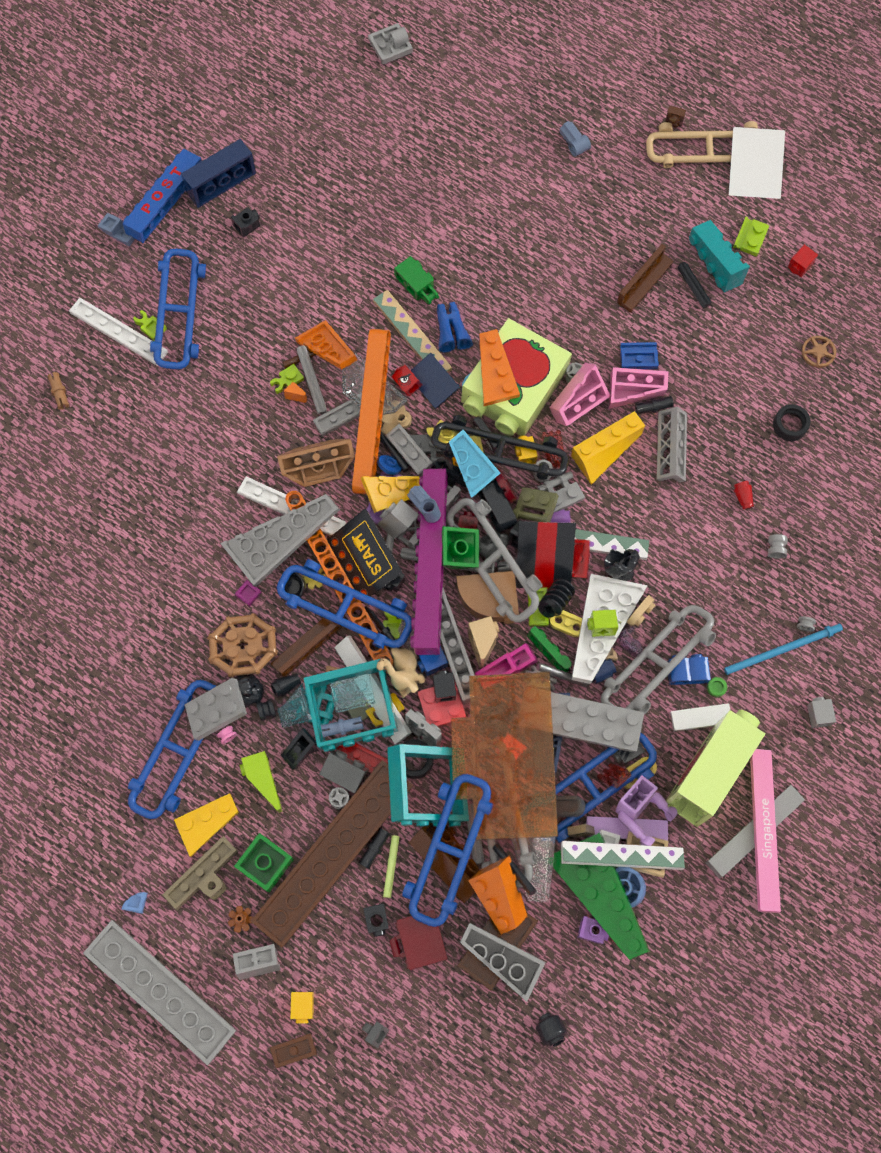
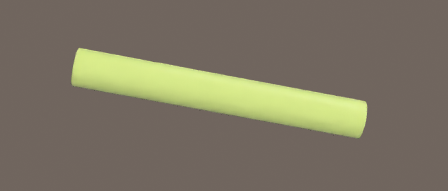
(391, 866)

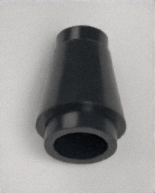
(284, 685)

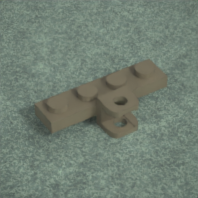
(202, 875)

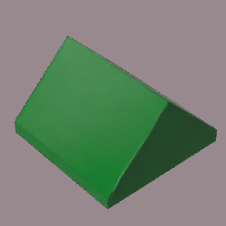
(460, 548)

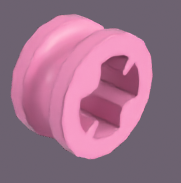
(226, 734)

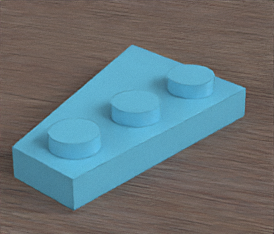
(473, 463)

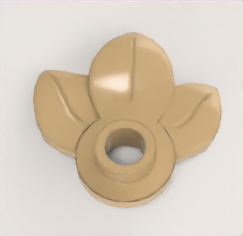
(392, 420)

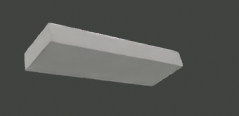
(336, 417)
(409, 449)

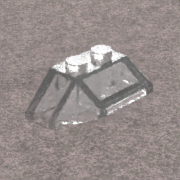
(353, 384)

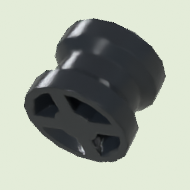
(266, 709)

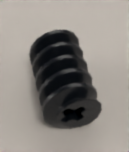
(556, 598)

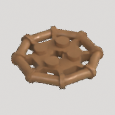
(240, 635)

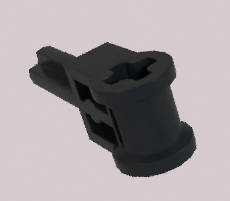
(452, 471)

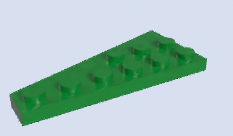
(606, 900)

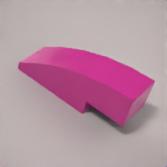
(511, 662)

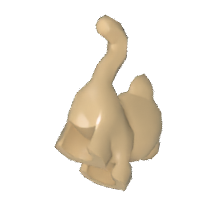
(405, 677)

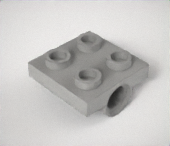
(390, 43)

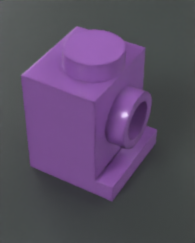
(585, 931)

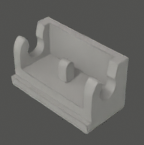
(256, 962)

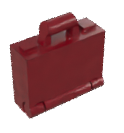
(421, 943)

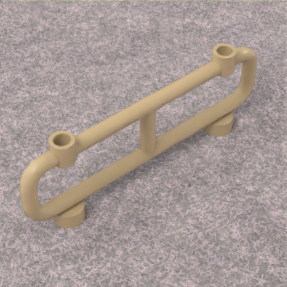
(666, 132)

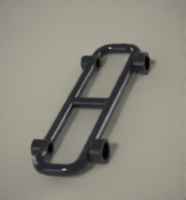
(548, 446)

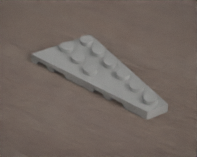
(272, 542)

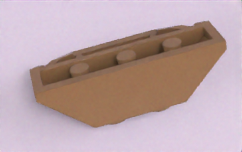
(317, 462)

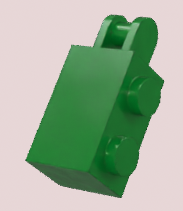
(416, 280)

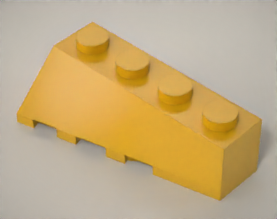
(606, 446)

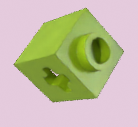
(603, 623)

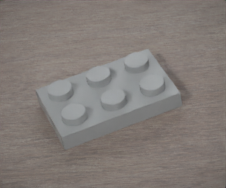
(215, 709)

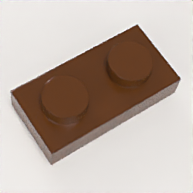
(675, 116)
(293, 1050)

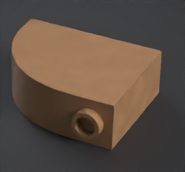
(479, 599)

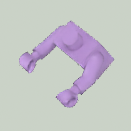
(636, 801)

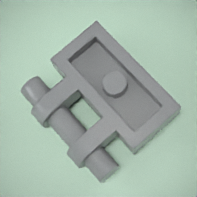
(568, 495)

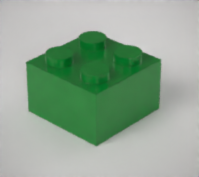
(264, 862)

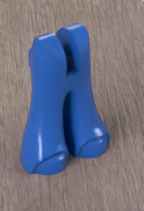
(446, 339)

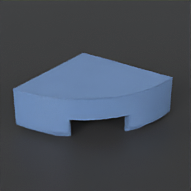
(135, 903)

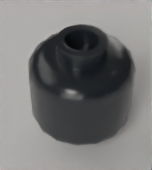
(551, 1030)

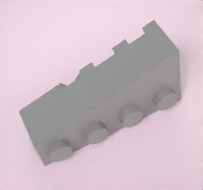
(513, 965)

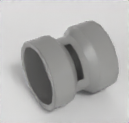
(777, 546)

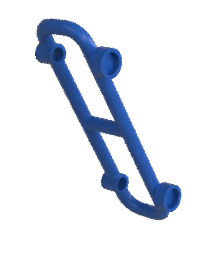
(197, 271)
(311, 570)
(598, 798)
(169, 801)
(413, 891)

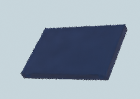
(435, 380)

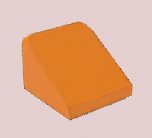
(295, 393)

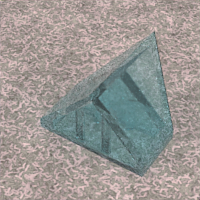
(295, 709)

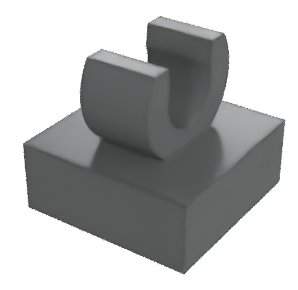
(375, 1033)

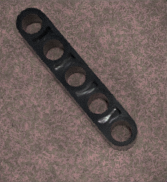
(501, 512)

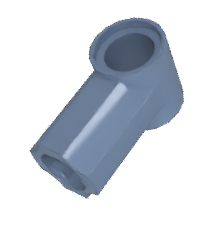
(576, 141)
(424, 503)

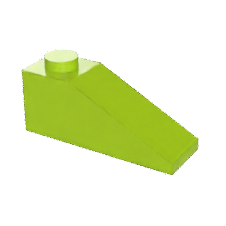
(258, 772)

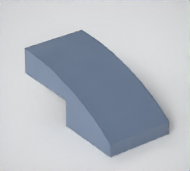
(113, 227)

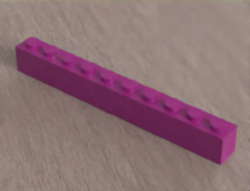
(429, 568)

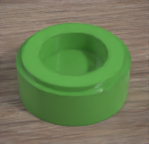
(717, 687)

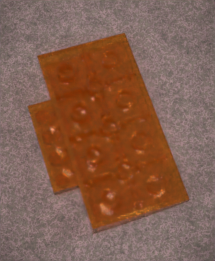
(512, 750)

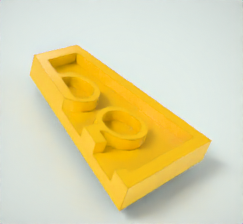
(385, 490)
(203, 823)

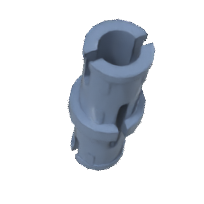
(342, 726)

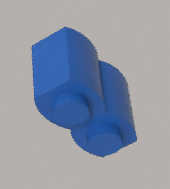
(690, 671)

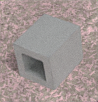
(821, 712)

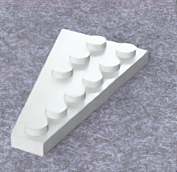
(603, 594)

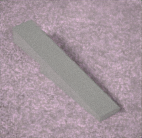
(743, 841)

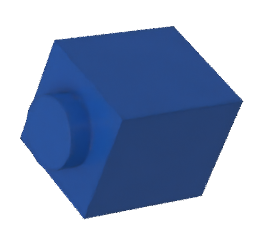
(432, 663)

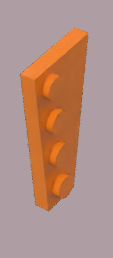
(327, 344)
(496, 373)

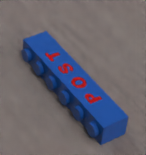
(159, 198)

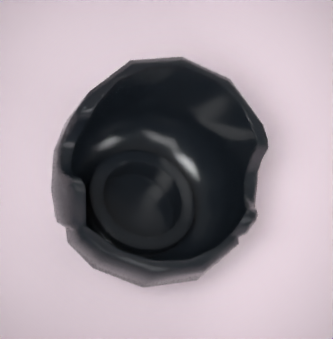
(295, 585)

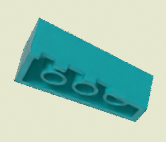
(718, 256)

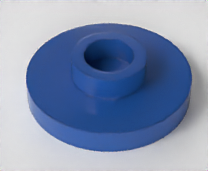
(388, 465)

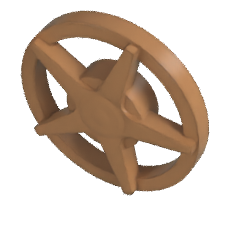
(819, 351)

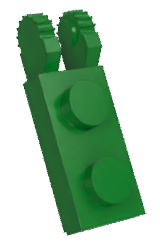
(549, 650)

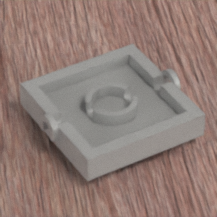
(420, 727)

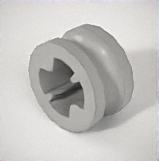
(806, 624)

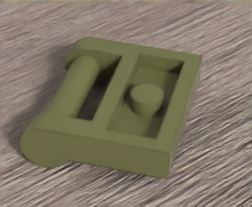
(536, 500)

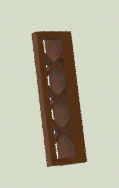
(644, 279)
(305, 646)

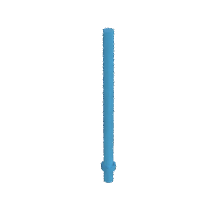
(828, 631)

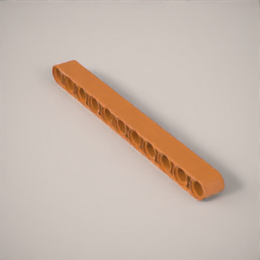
(338, 572)

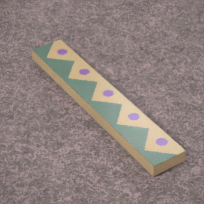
(408, 328)

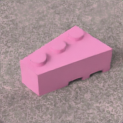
(635, 385)
(580, 395)

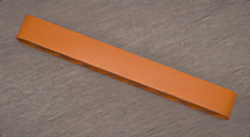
(371, 407)

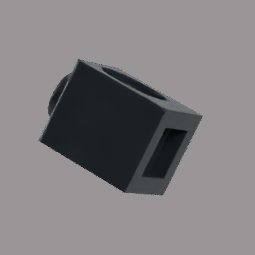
(444, 686)
(372, 911)

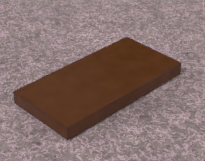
(516, 937)

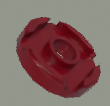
(506, 486)

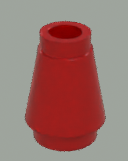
(744, 494)

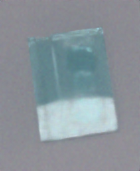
(352, 693)

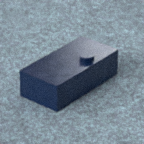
(218, 173)

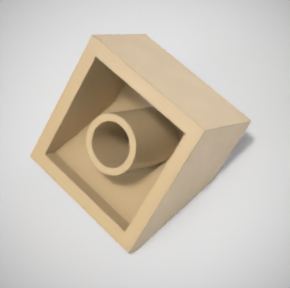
(483, 638)

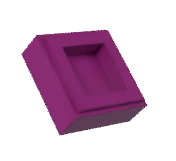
(248, 593)

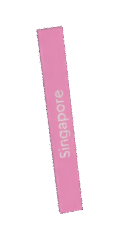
(765, 832)

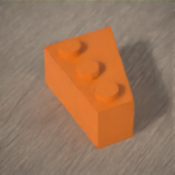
(499, 895)

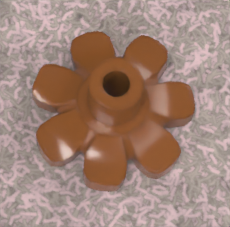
(245, 919)

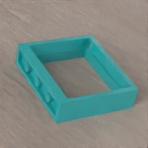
(341, 674)
(398, 786)

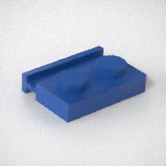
(639, 355)

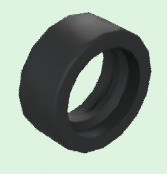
(795, 410)
(426, 769)

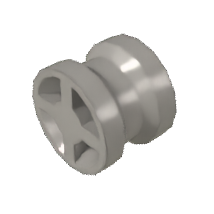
(573, 368)
(340, 795)

